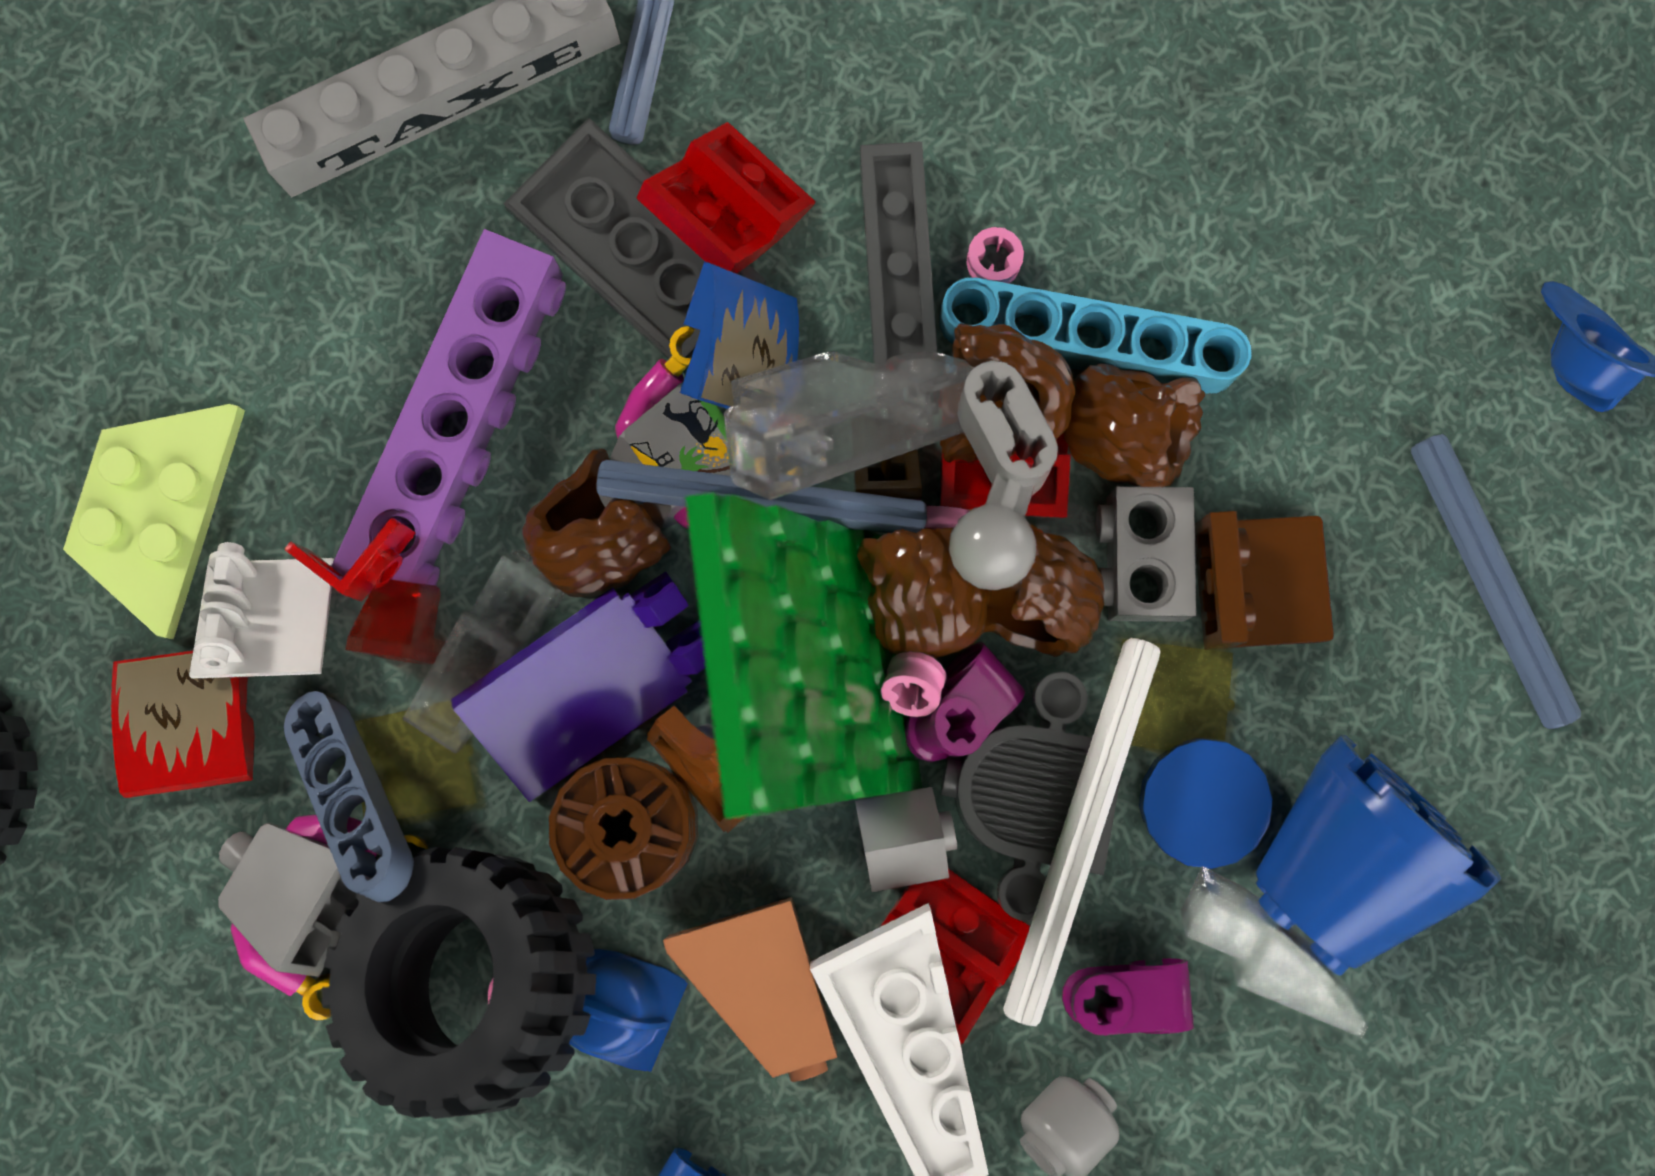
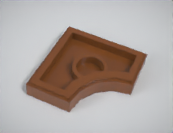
(693, 760)

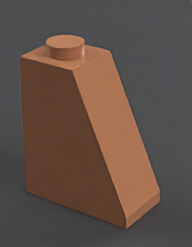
(761, 985)

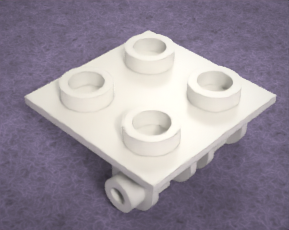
(260, 617)

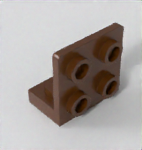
(1262, 581)

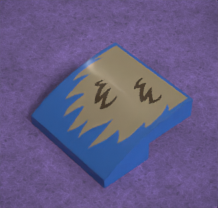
(741, 333)

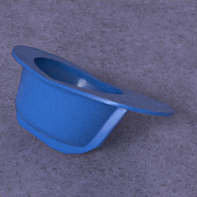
(1592, 352)
(629, 1009)

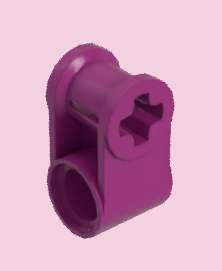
(971, 705)
(1140, 998)

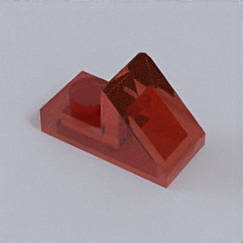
(398, 623)

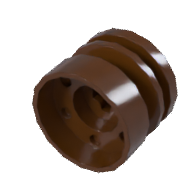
(661, 817)

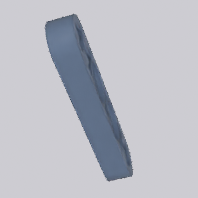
(335, 801)

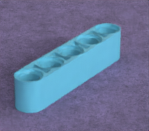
(1120, 324)

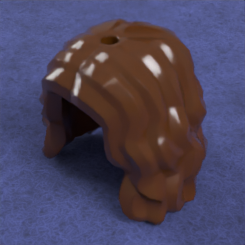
(1039, 365)
(1133, 425)
(583, 543)
(920, 595)
(1056, 602)

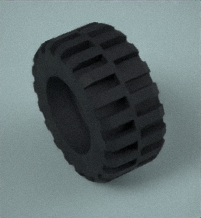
(383, 986)

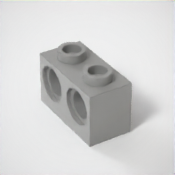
(1166, 557)

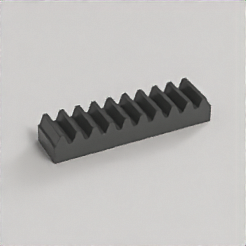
(897, 250)

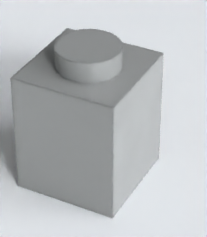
(905, 838)

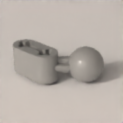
(994, 541)

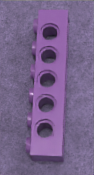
(495, 274)

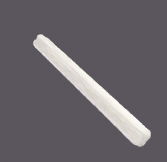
(1081, 832)

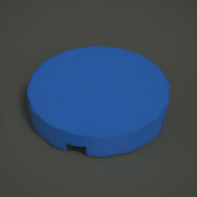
(1205, 803)

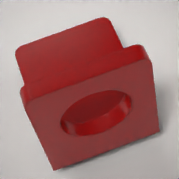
(372, 568)

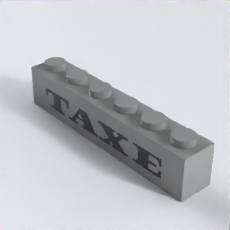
(425, 86)

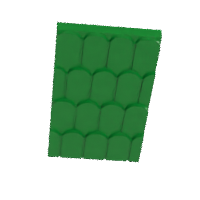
(792, 660)

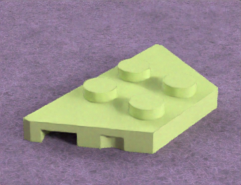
(151, 509)

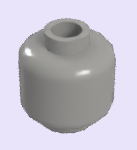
(1069, 1127)

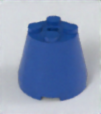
(1366, 862)

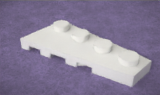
(903, 1033)

